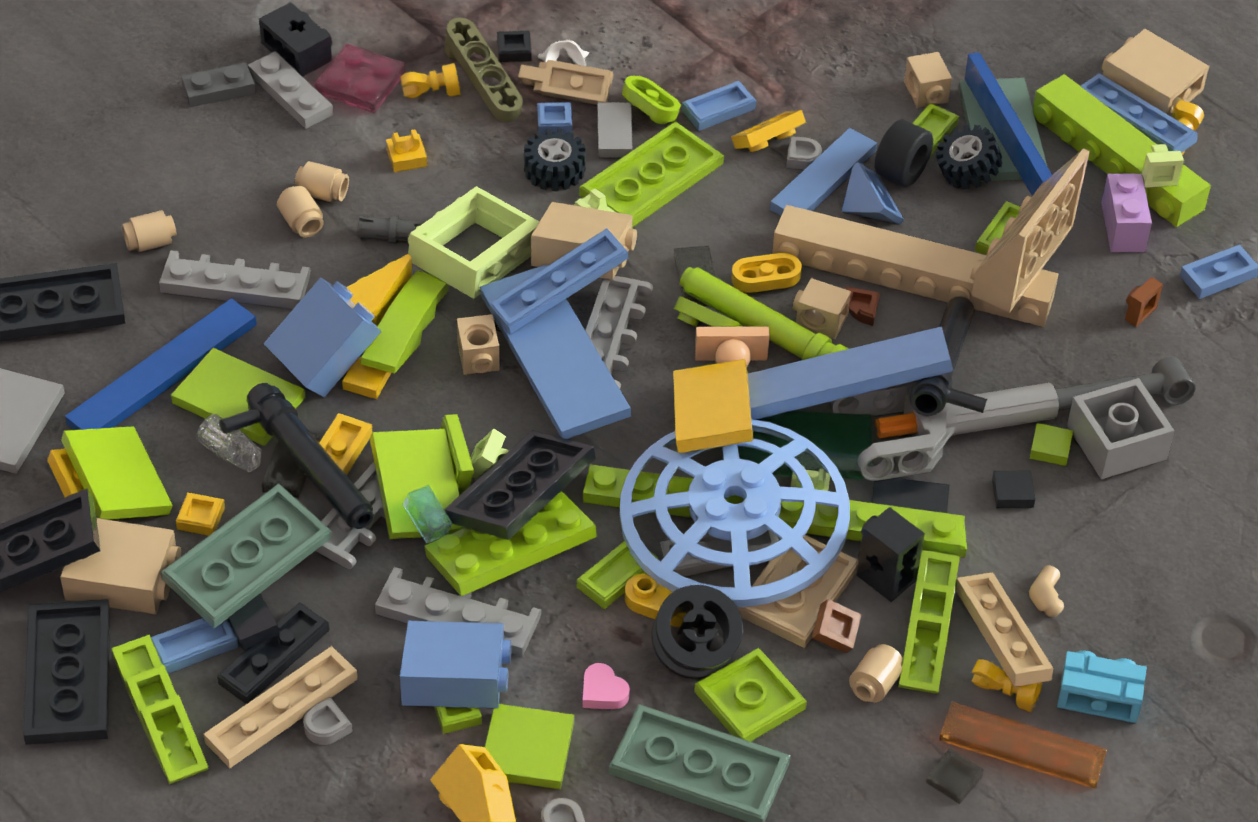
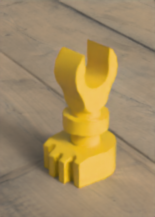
(418, 83)
(1188, 114)
(990, 676)

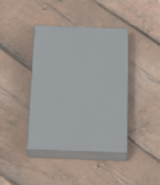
(24, 412)

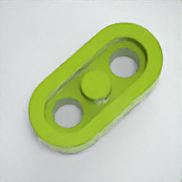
(651, 99)
(693, 313)

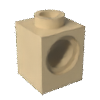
(927, 79)
(822, 308)
(478, 344)

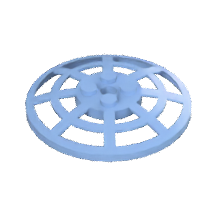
(736, 521)

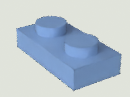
(1219, 271)

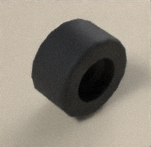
(903, 152)

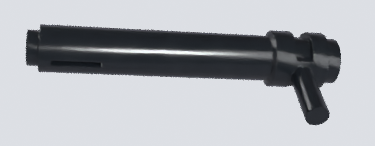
(932, 393)
(280, 419)

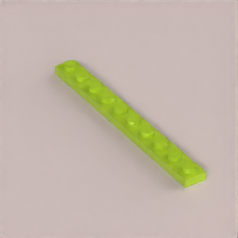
(941, 530)

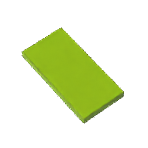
(655, 172)

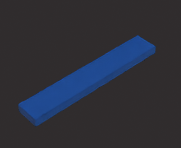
(1005, 123)
(162, 368)

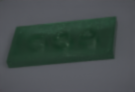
(836, 434)

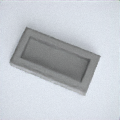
(614, 129)

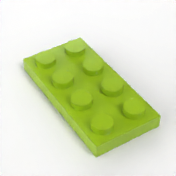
(478, 559)

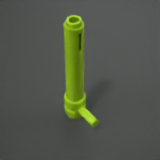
(755, 314)

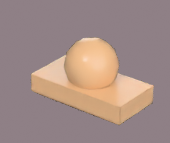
(731, 344)

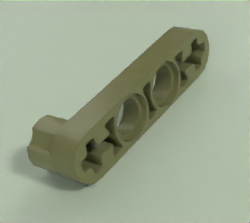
(462, 41)

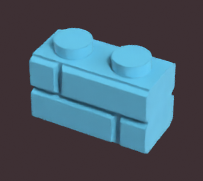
(1102, 686)

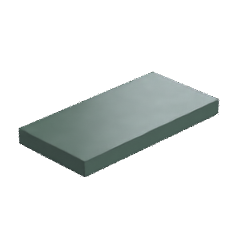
(1018, 96)
(246, 555)
(699, 765)

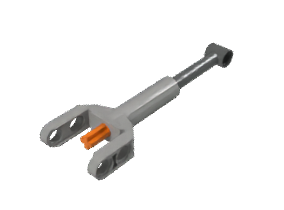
(1001, 410)

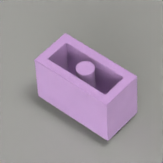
(1126, 213)

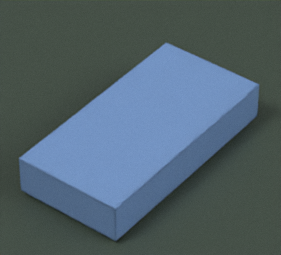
(718, 105)
(193, 643)

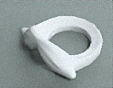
(573, 51)

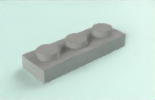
(290, 90)

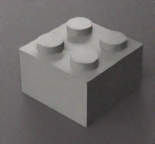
(1120, 428)

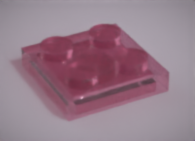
(360, 78)

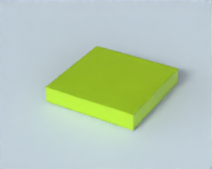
(750, 696)
(530, 744)

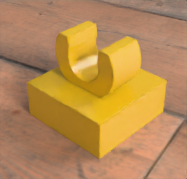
(406, 152)

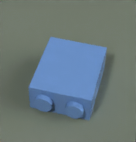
(323, 336)
(454, 664)

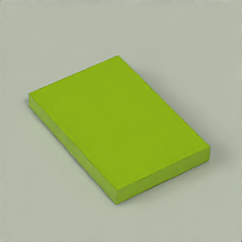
(222, 386)
(408, 463)
(116, 472)

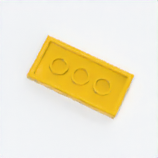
(712, 406)

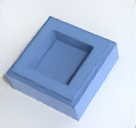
(554, 117)

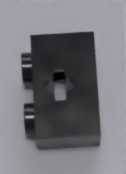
(296, 38)
(889, 553)

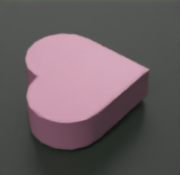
(603, 688)

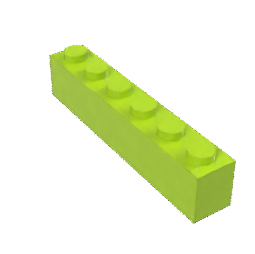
(1114, 145)

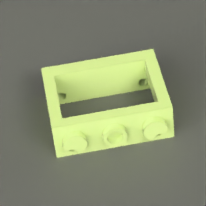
(490, 266)

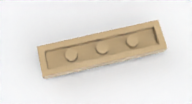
(1004, 629)
(280, 707)

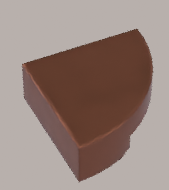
(863, 305)

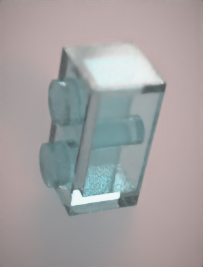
(427, 514)

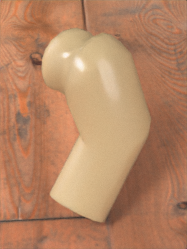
(1044, 594)

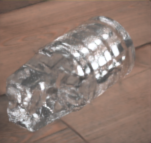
(231, 447)

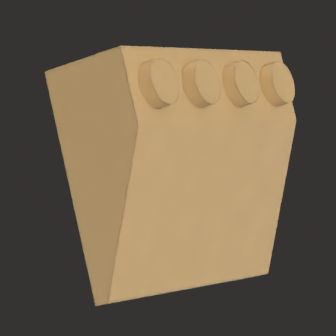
(1030, 237)

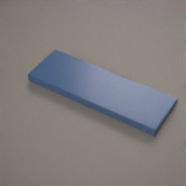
(562, 365)
(848, 373)

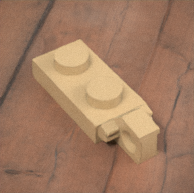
(568, 81)

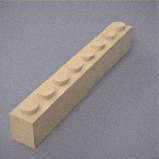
(899, 262)

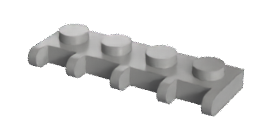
(233, 281)
(611, 316)
(346, 537)
(417, 602)

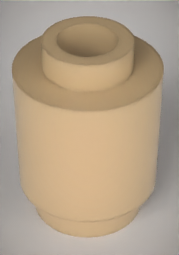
(323, 181)
(300, 211)
(149, 231)
(876, 673)

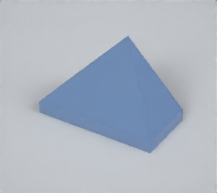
(869, 197)

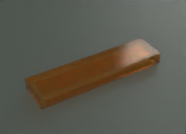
(1023, 745)

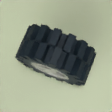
(969, 156)
(554, 159)

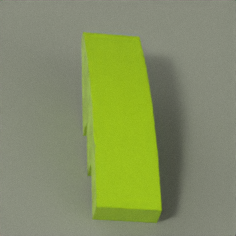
(404, 322)
(929, 622)
(159, 709)

